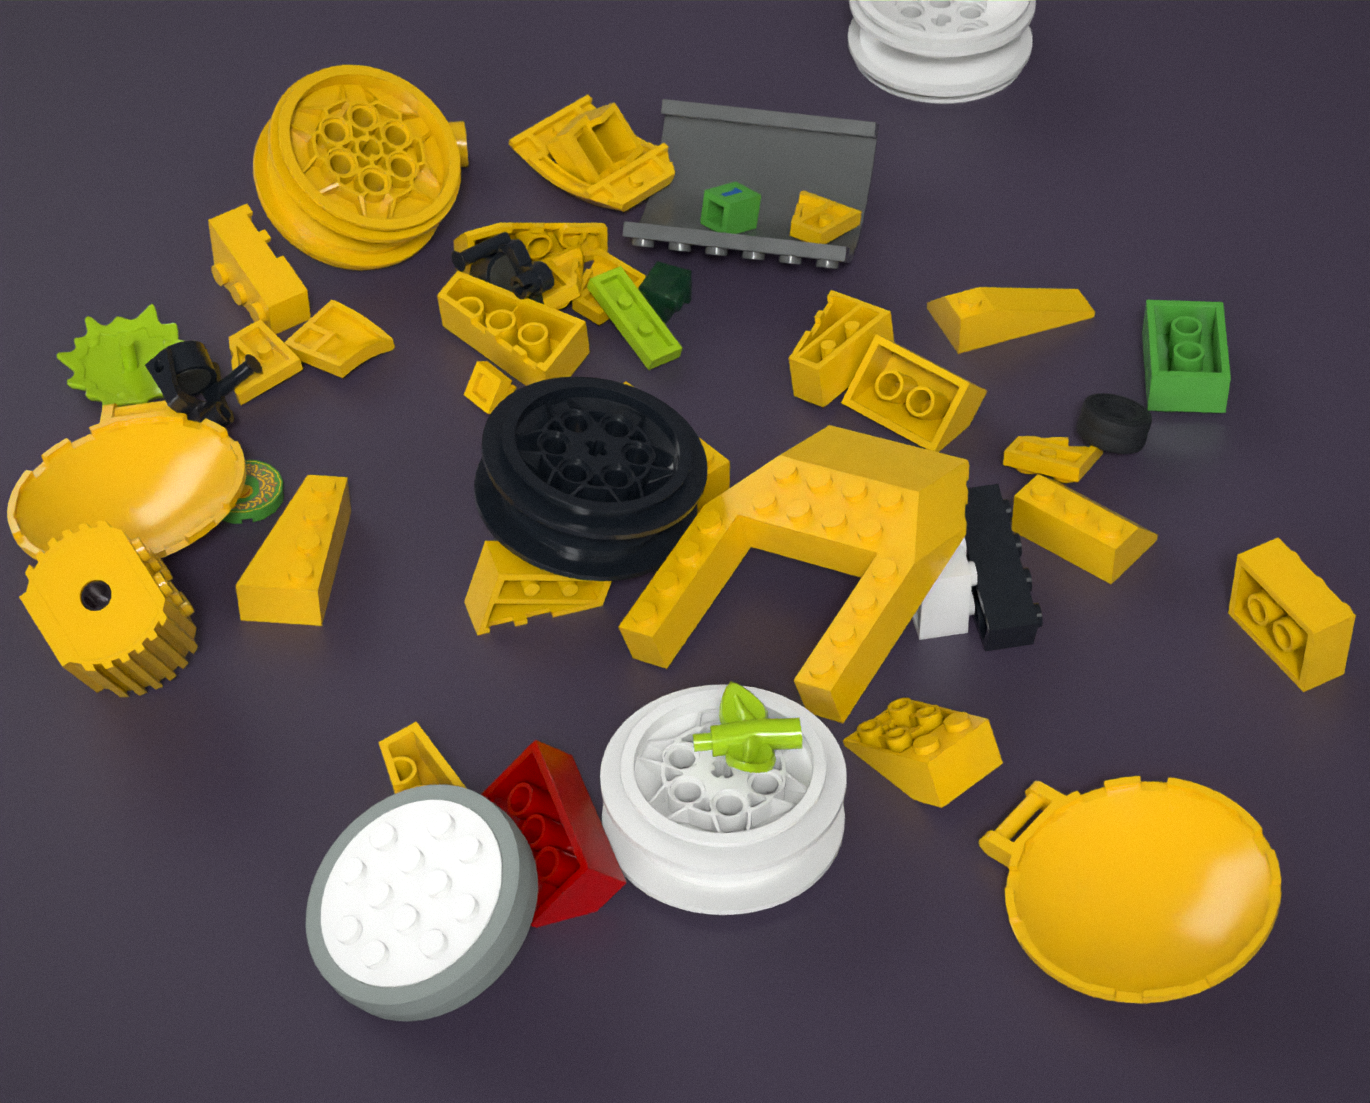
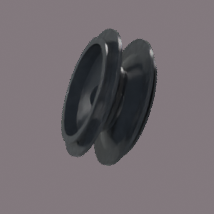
(588, 477)

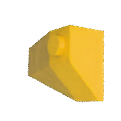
(1001, 314)

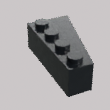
(1003, 588)

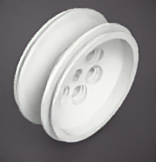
(941, 46)

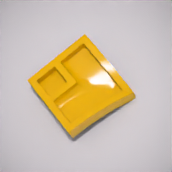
(338, 340)

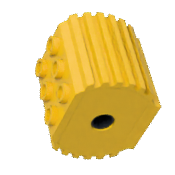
(110, 610)

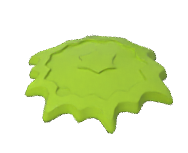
(113, 358)

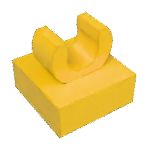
(488, 386)

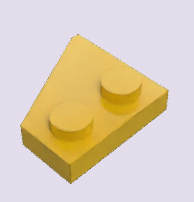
(568, 273)
(274, 355)

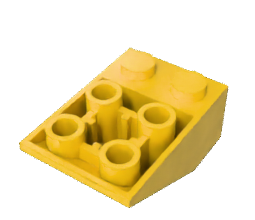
(927, 749)

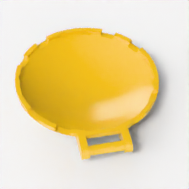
(138, 472)
(1137, 887)

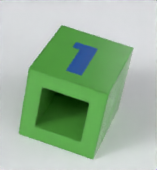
(730, 208)

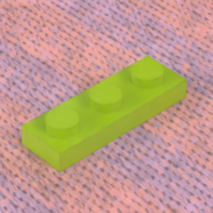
(634, 318)

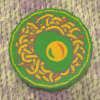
(260, 494)

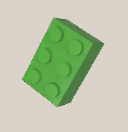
(1185, 356)

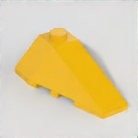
(541, 238)

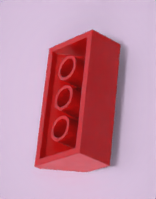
(563, 830)

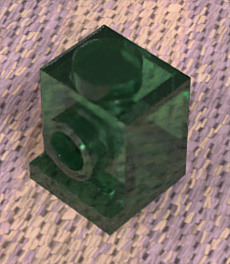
(667, 289)

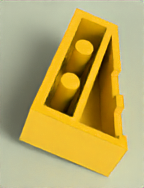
(254, 274)
(835, 347)
(513, 590)

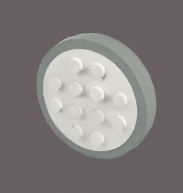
(421, 903)

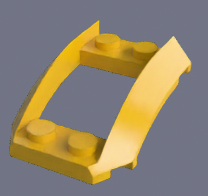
(619, 190)

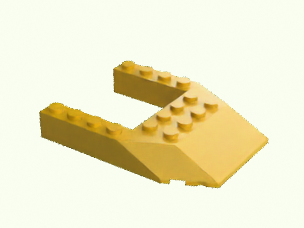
(832, 503)

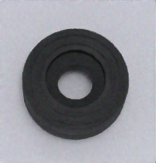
(1114, 423)

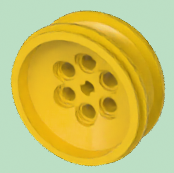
(356, 167)

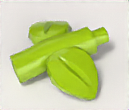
(747, 733)

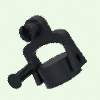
(506, 265)
(188, 371)

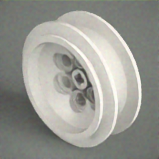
(712, 832)

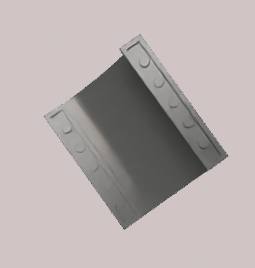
(770, 155)

